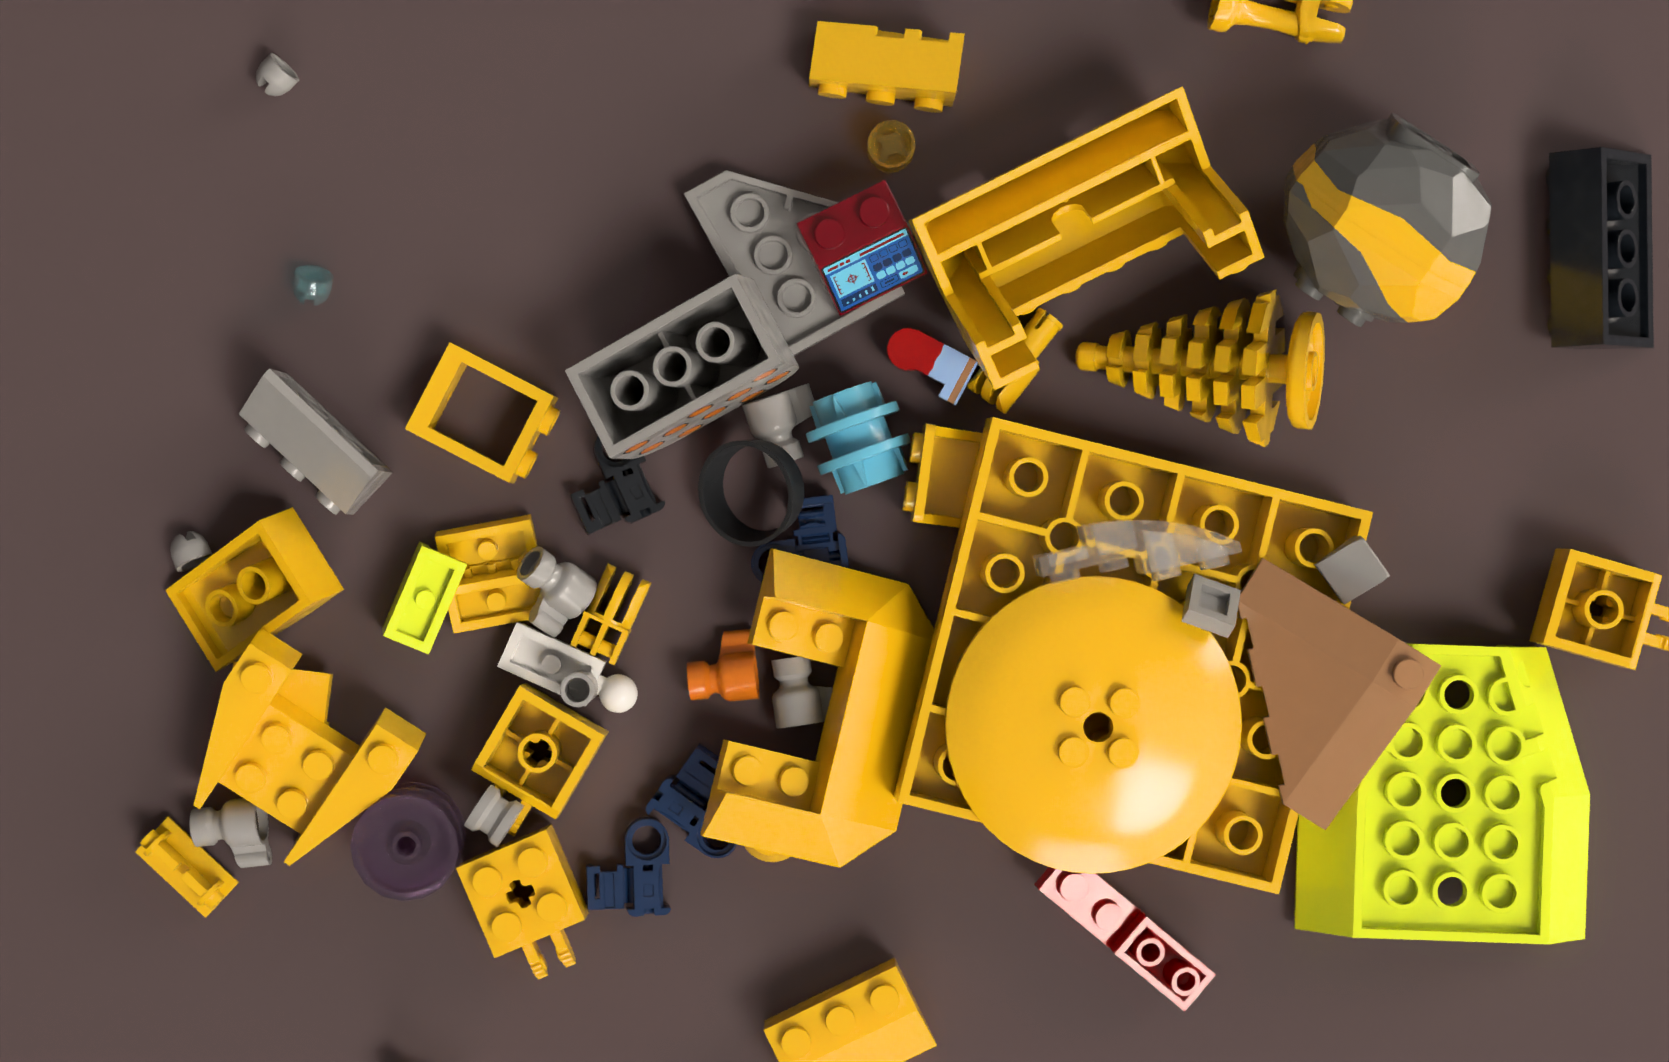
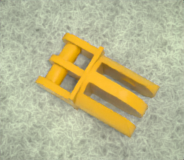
(597, 643)

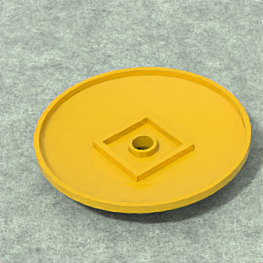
(1022, 713)

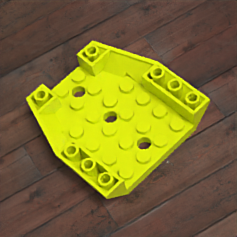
(1510, 842)

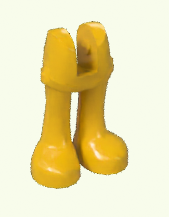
(1301, 23)

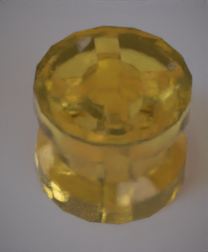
(895, 138)

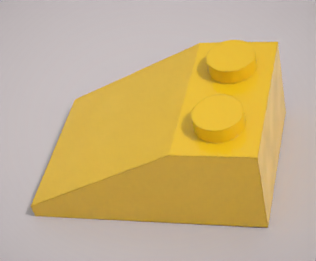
(252, 583)

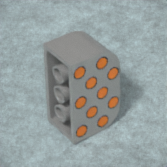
(683, 369)

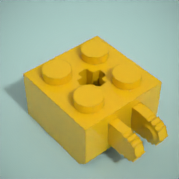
(1627, 605)
(508, 759)
(517, 923)

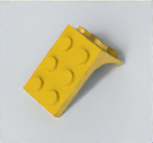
(943, 474)

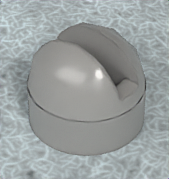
(277, 74)
(189, 552)

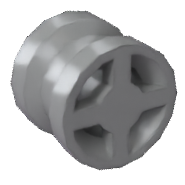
(494, 815)

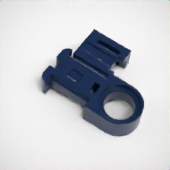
(814, 537)
(686, 800)
(632, 884)

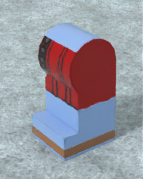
(916, 351)

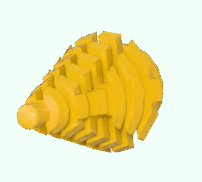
(1226, 372)

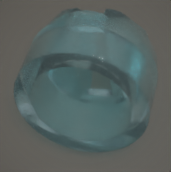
(312, 284)

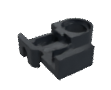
(624, 494)

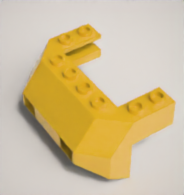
(1075, 218)

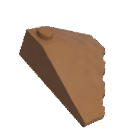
(1329, 688)

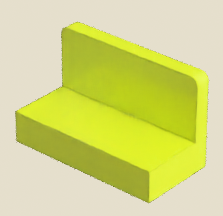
(423, 598)

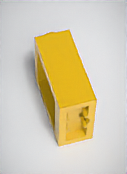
(440, 391)

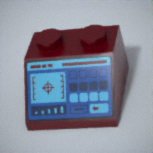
(862, 248)

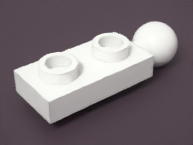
(550, 660)

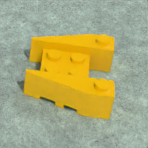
(292, 760)

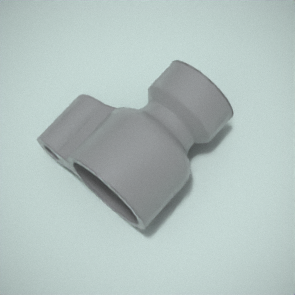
(776, 416)
(563, 592)
(796, 699)
(239, 825)

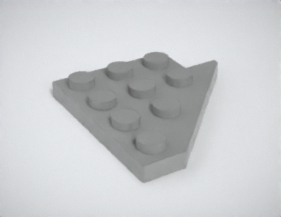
(758, 238)

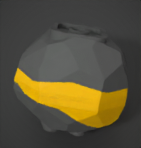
(1385, 222)

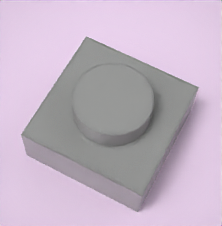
(1211, 605)

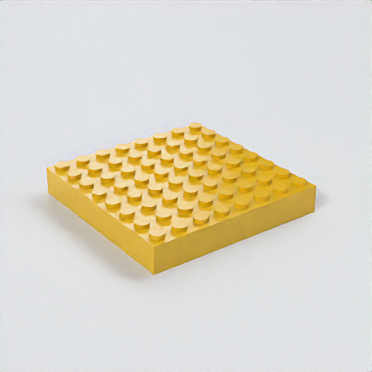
(1026, 502)

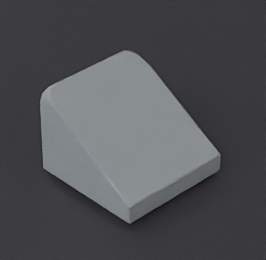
(1352, 569)

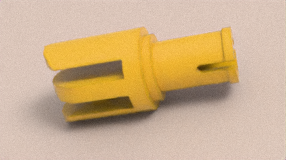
(1039, 333)

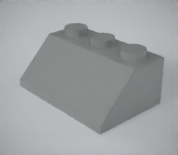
(312, 443)

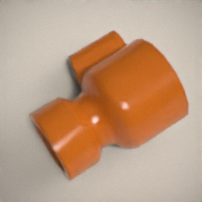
(732, 676)

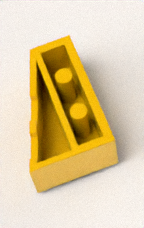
(886, 65)

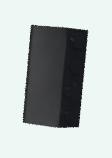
(1600, 249)

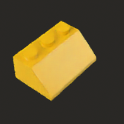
(854, 1021)

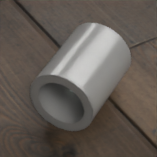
(566, 695)

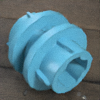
(858, 437)

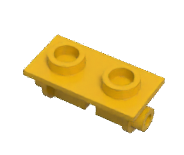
(186, 867)

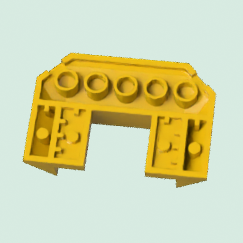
(845, 797)

